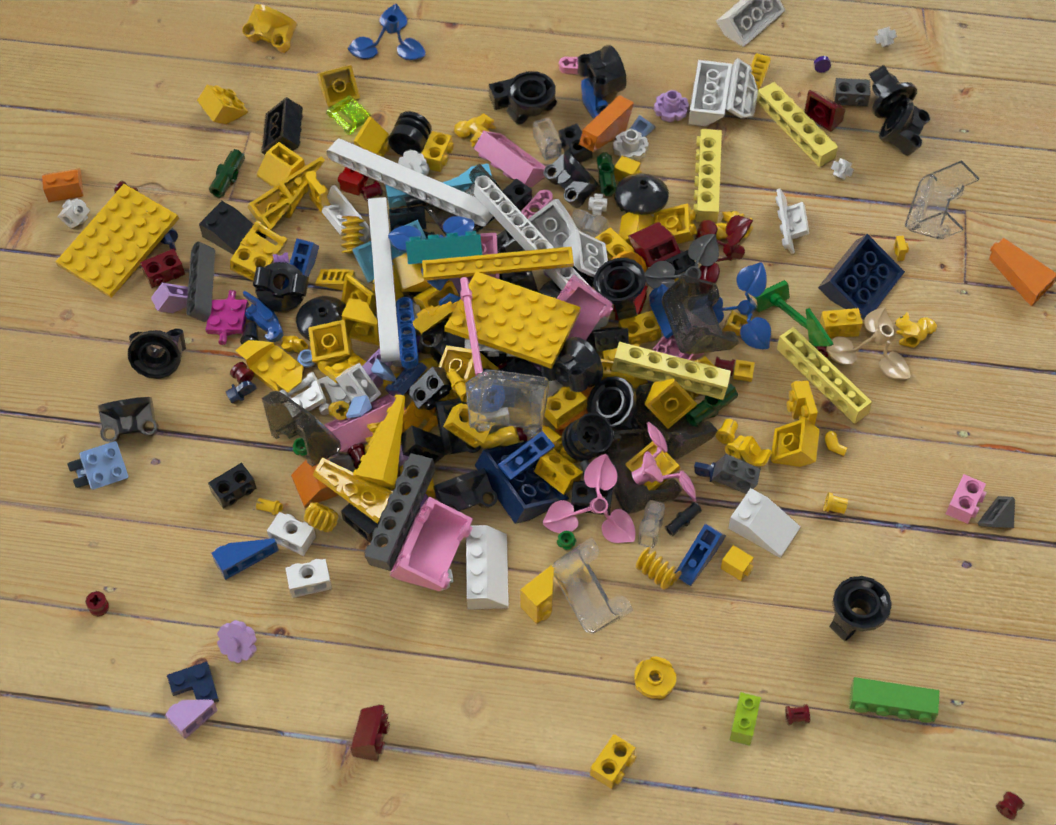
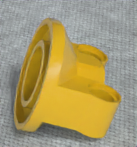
(270, 26)

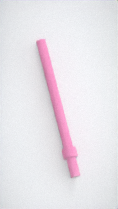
(466, 297)

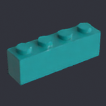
(443, 247)

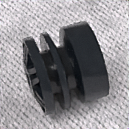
(409, 133)
(587, 437)

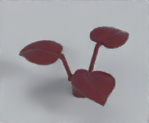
(736, 230)

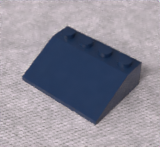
(862, 277)
(524, 495)

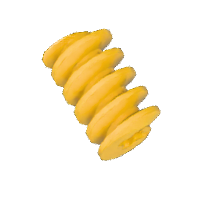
(352, 233)
(656, 570)

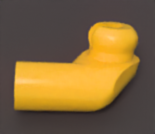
(833, 445)

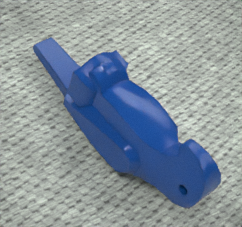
(592, 103)
(264, 318)

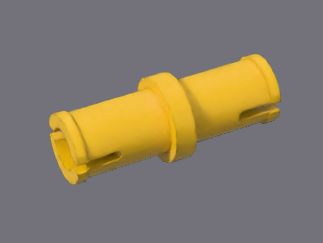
(457, 384)

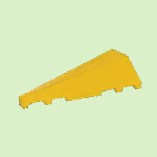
(275, 202)
(382, 457)

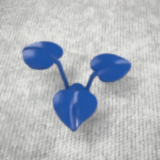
(392, 21)
(453, 224)
(758, 330)

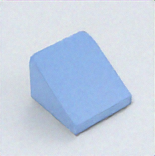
(643, 126)
(383, 371)
(358, 407)

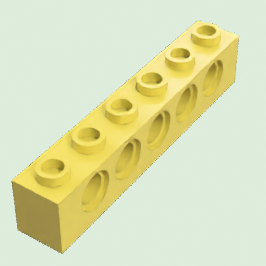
(797, 124)
(708, 175)
(660, 366)
(824, 375)

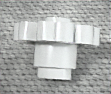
(631, 145)
(414, 161)

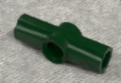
(227, 173)
(606, 174)
(710, 407)

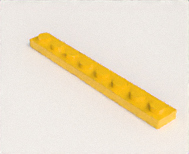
(498, 263)

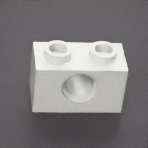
(357, 383)
(297, 542)
(303, 586)

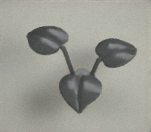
(703, 250)

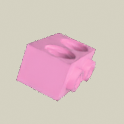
(964, 498)

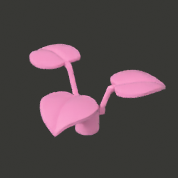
(650, 470)
(617, 527)

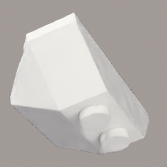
(741, 91)

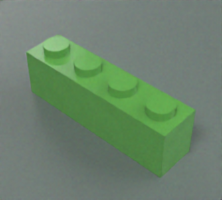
(894, 700)

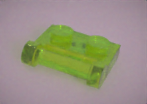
(352, 111)

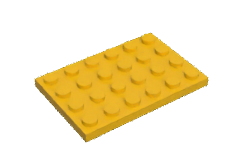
(117, 240)
(515, 320)

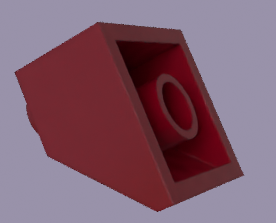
(823, 110)

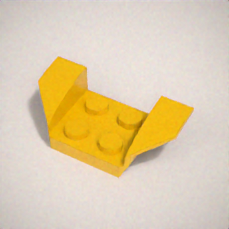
(271, 365)

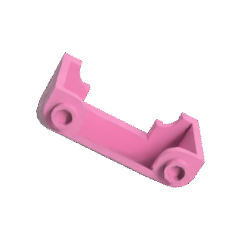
(592, 305)
(431, 545)

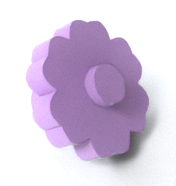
(671, 106)
(237, 641)

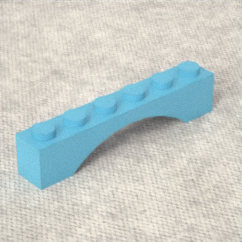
(462, 183)

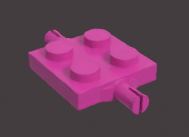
(227, 317)

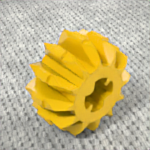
(321, 517)

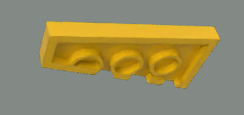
(363, 495)

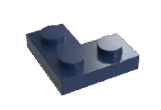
(194, 678)

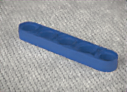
(406, 338)

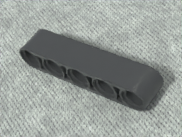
(200, 281)

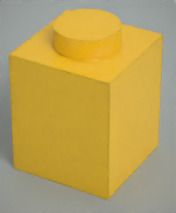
(626, 167)
(737, 563)

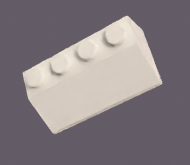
(749, 18)
(709, 92)
(486, 568)

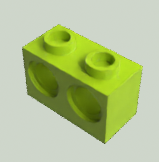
(745, 719)

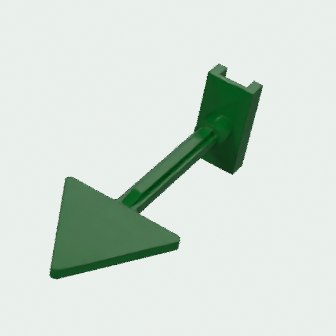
(776, 296)

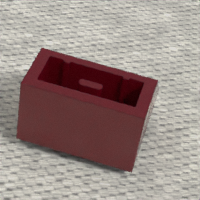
(654, 244)
(370, 733)

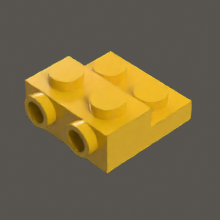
(678, 221)
(433, 316)
(801, 402)

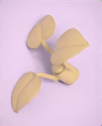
(879, 323)

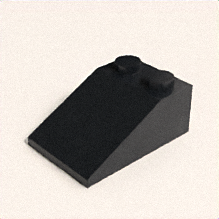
(226, 227)

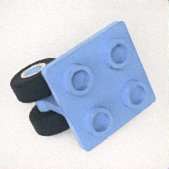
(99, 466)

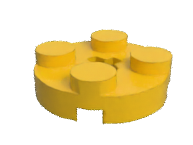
(650, 667)

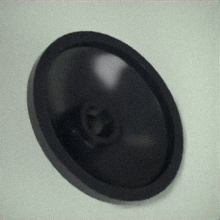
(642, 194)
(310, 313)

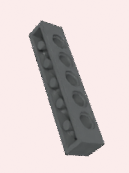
(416, 487)

